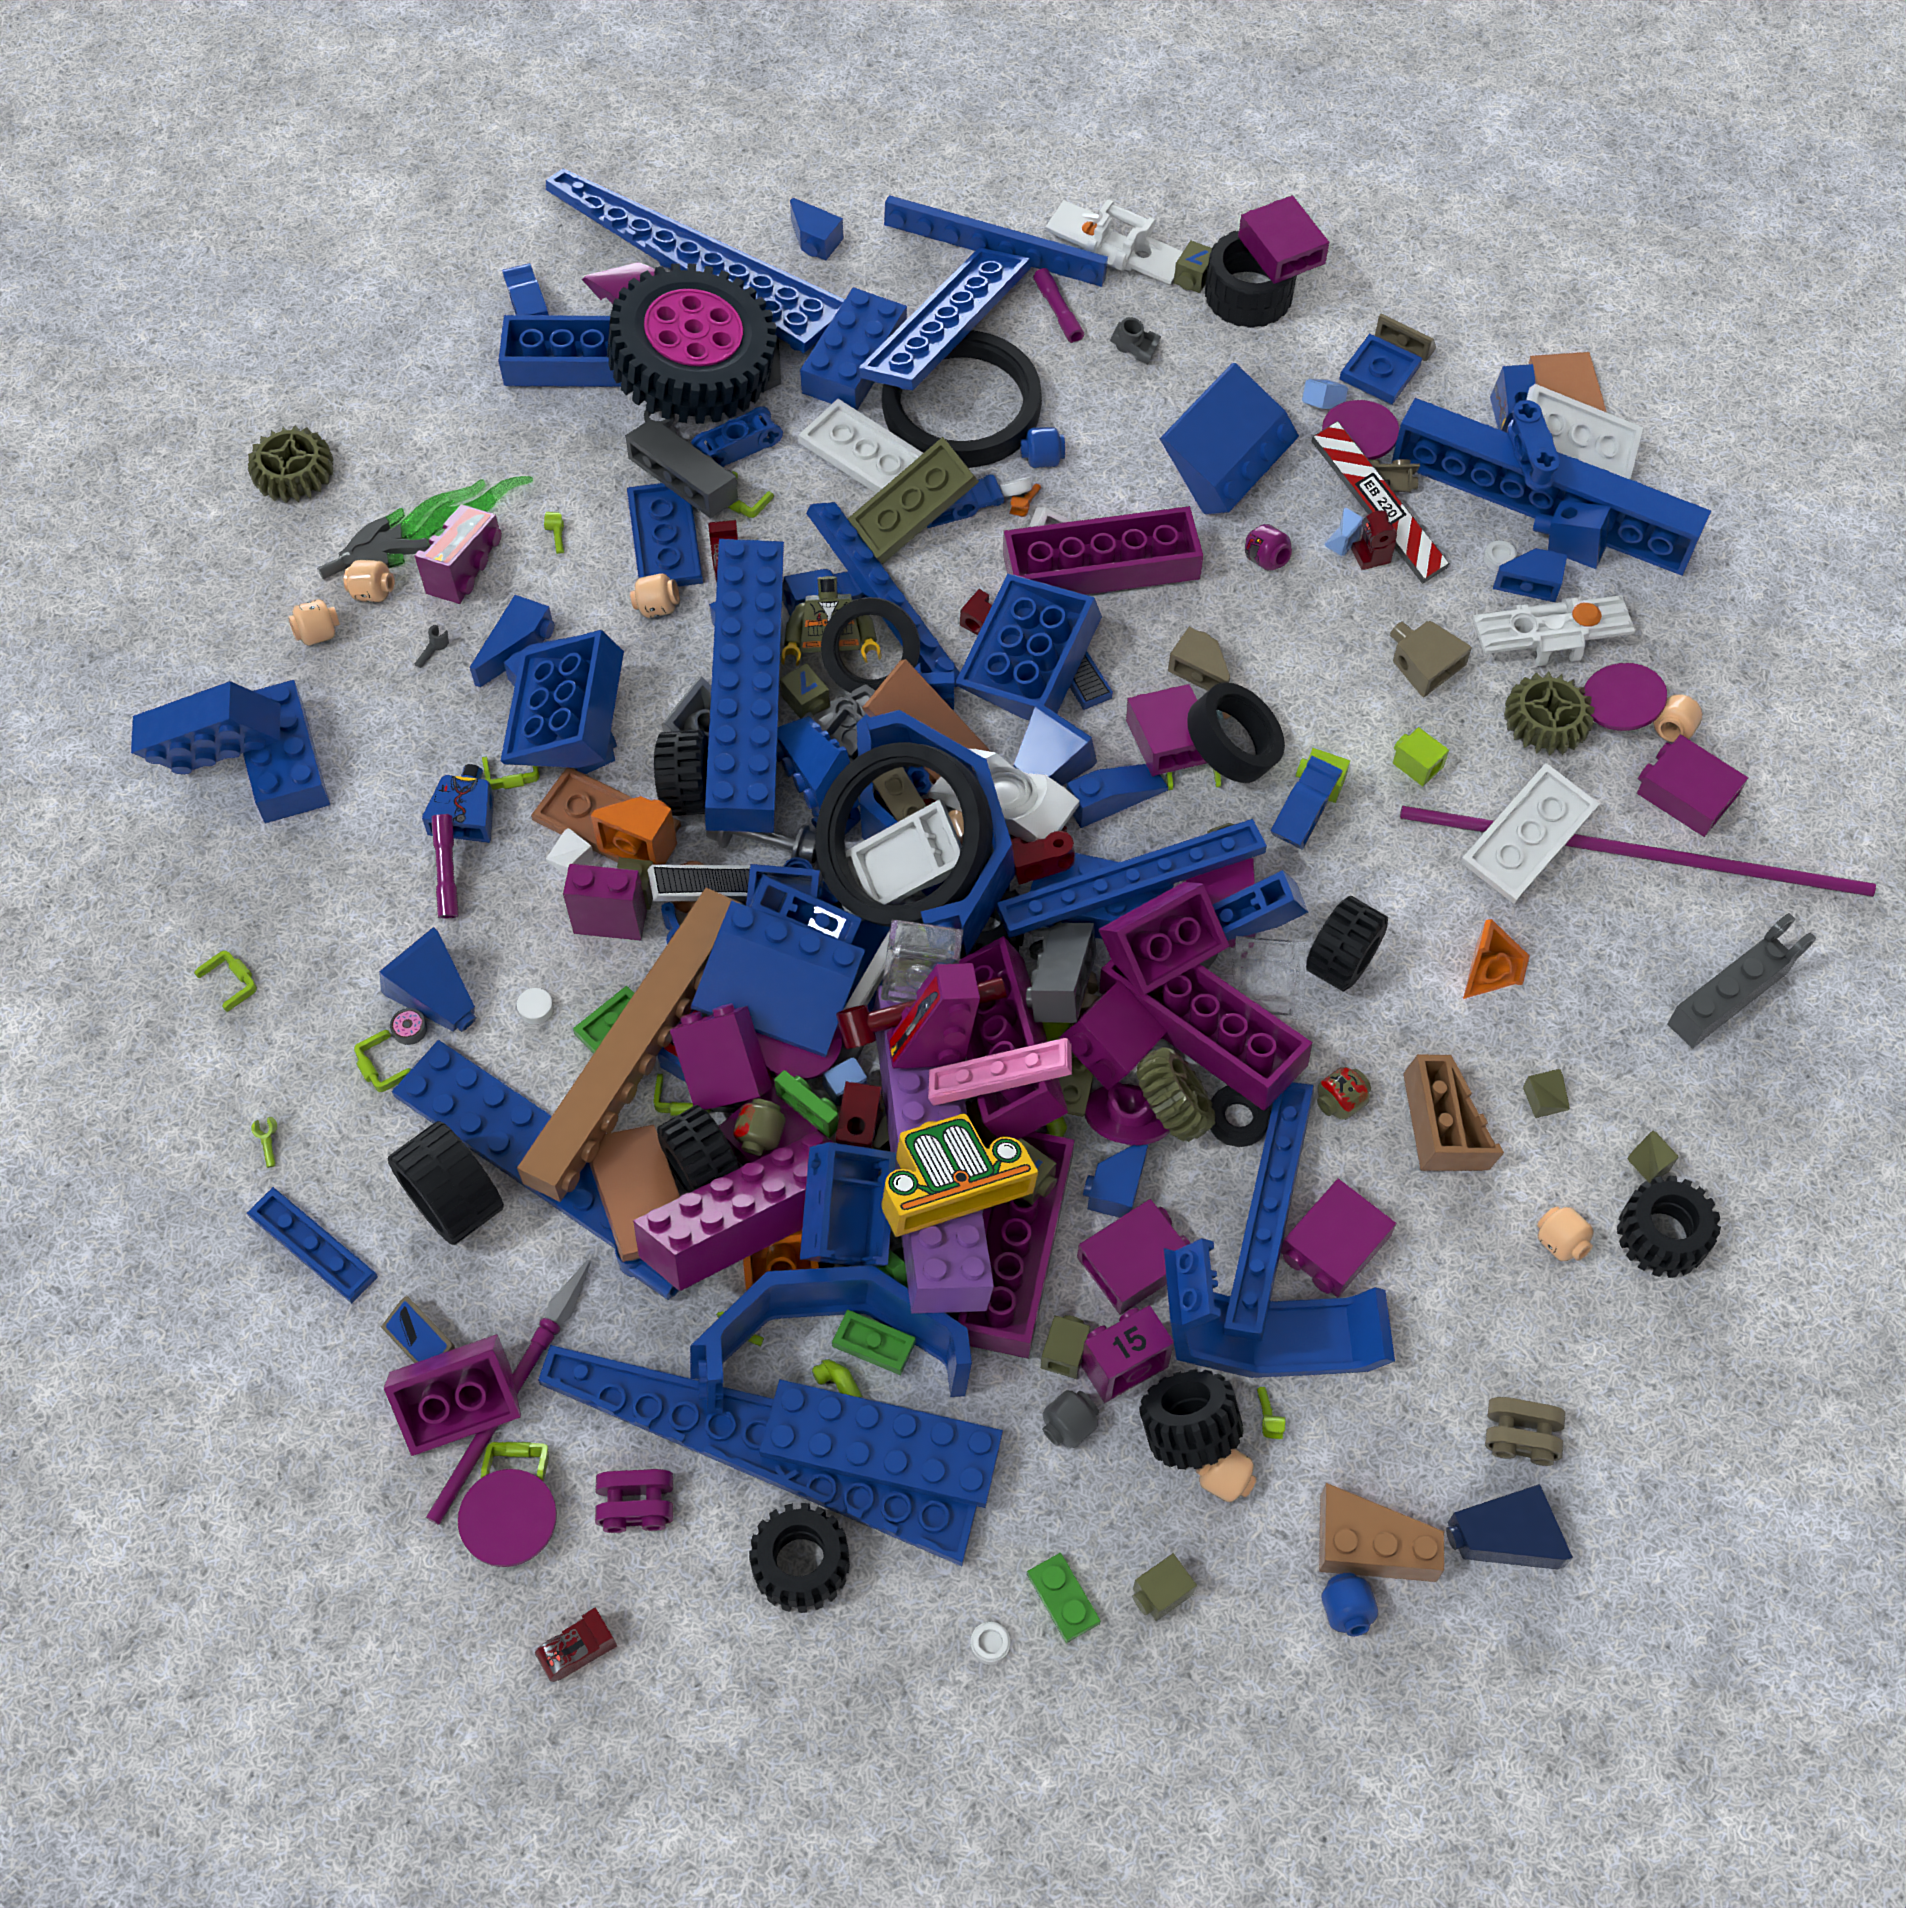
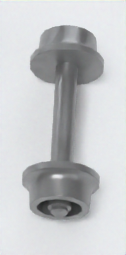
(801, 846)

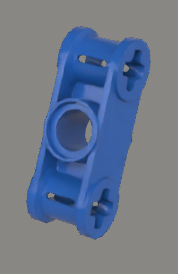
(739, 437)
(1533, 445)

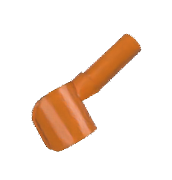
(1021, 505)

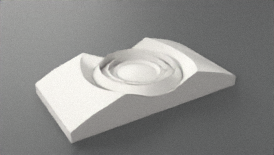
(1030, 802)
(906, 856)

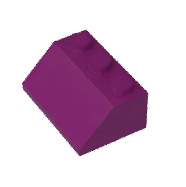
(1165, 936)
(453, 1395)

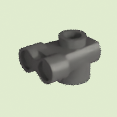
(1131, 338)

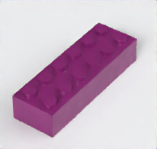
(1108, 551)
(1006, 1027)
(1223, 1032)
(728, 1216)
(1020, 1253)

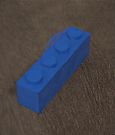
(810, 759)

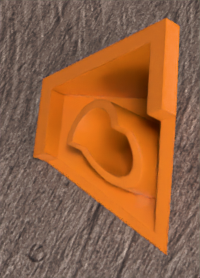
(1495, 962)

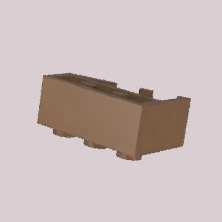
(1444, 1119)
(1375, 1540)

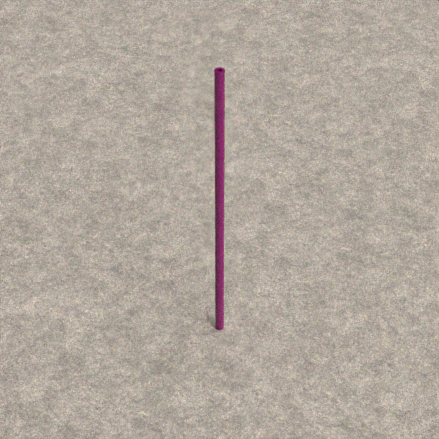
(1660, 854)

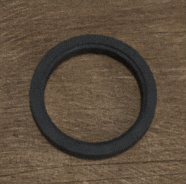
(991, 448)
(839, 803)

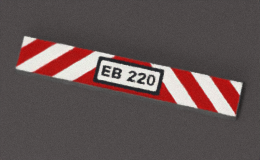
(1376, 495)

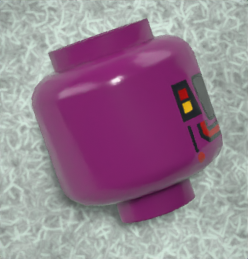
(1268, 547)

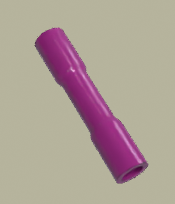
(1065, 317)
(443, 843)

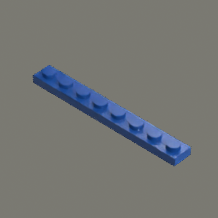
(975, 233)
(875, 580)
(1130, 878)
(1269, 1213)

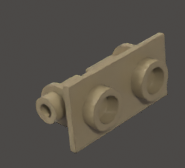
(1398, 474)
(898, 793)

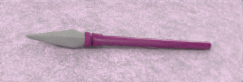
(558, 1311)

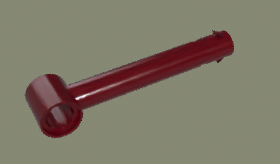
(860, 1025)

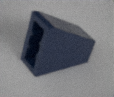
(1510, 1531)

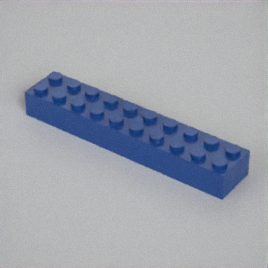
(1483, 463)
(745, 687)

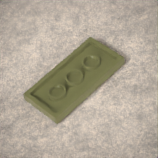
(912, 500)

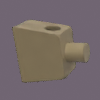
(1428, 655)

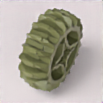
(290, 464)
(1554, 699)
(1175, 1094)

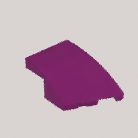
(611, 281)

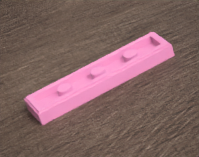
(1000, 1071)

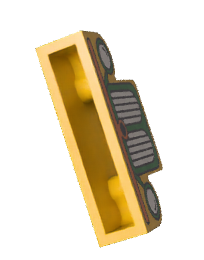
(952, 1174)

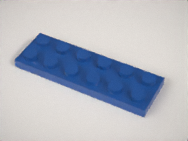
(881, 1443)

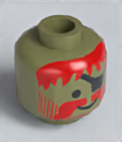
(1343, 1093)
(759, 1126)

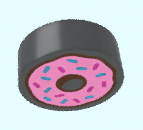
(408, 1026)

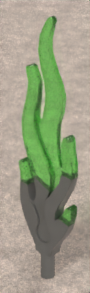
(413, 533)

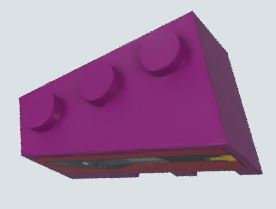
(458, 553)
(939, 1021)

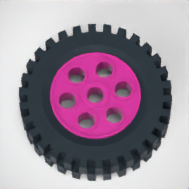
(691, 343)

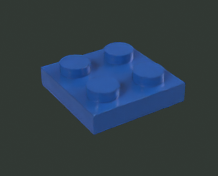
(1380, 368)

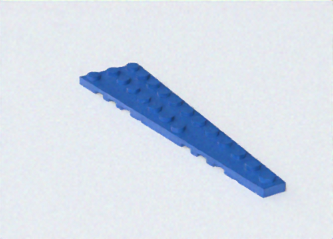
(797, 306)
(672, 1410)

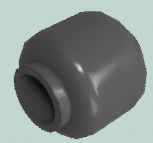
(1070, 1418)

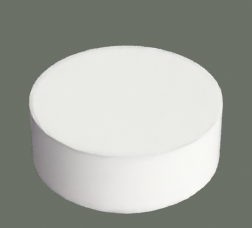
(1016, 487)
(1499, 553)
(535, 1006)
(990, 1643)

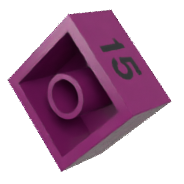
(1126, 1352)

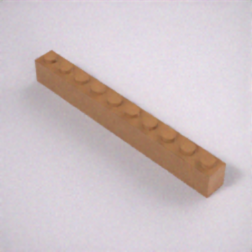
(624, 1054)

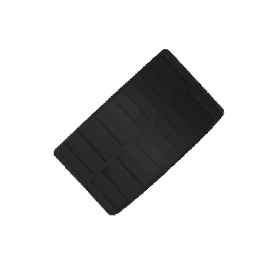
(1239, 300)
(446, 1182)

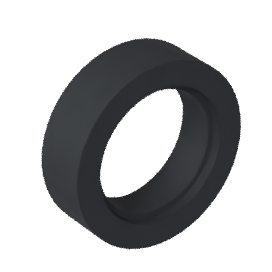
(852, 610)
(1219, 749)

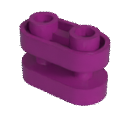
(649, 1513)

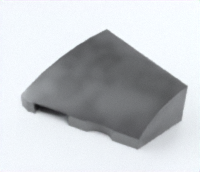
(842, 718)

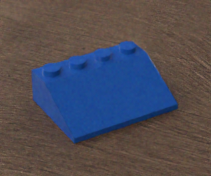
(1228, 440)
(1030, 646)
(564, 703)
(782, 973)

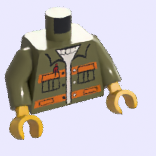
(810, 619)

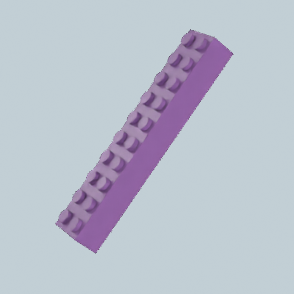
(950, 1260)

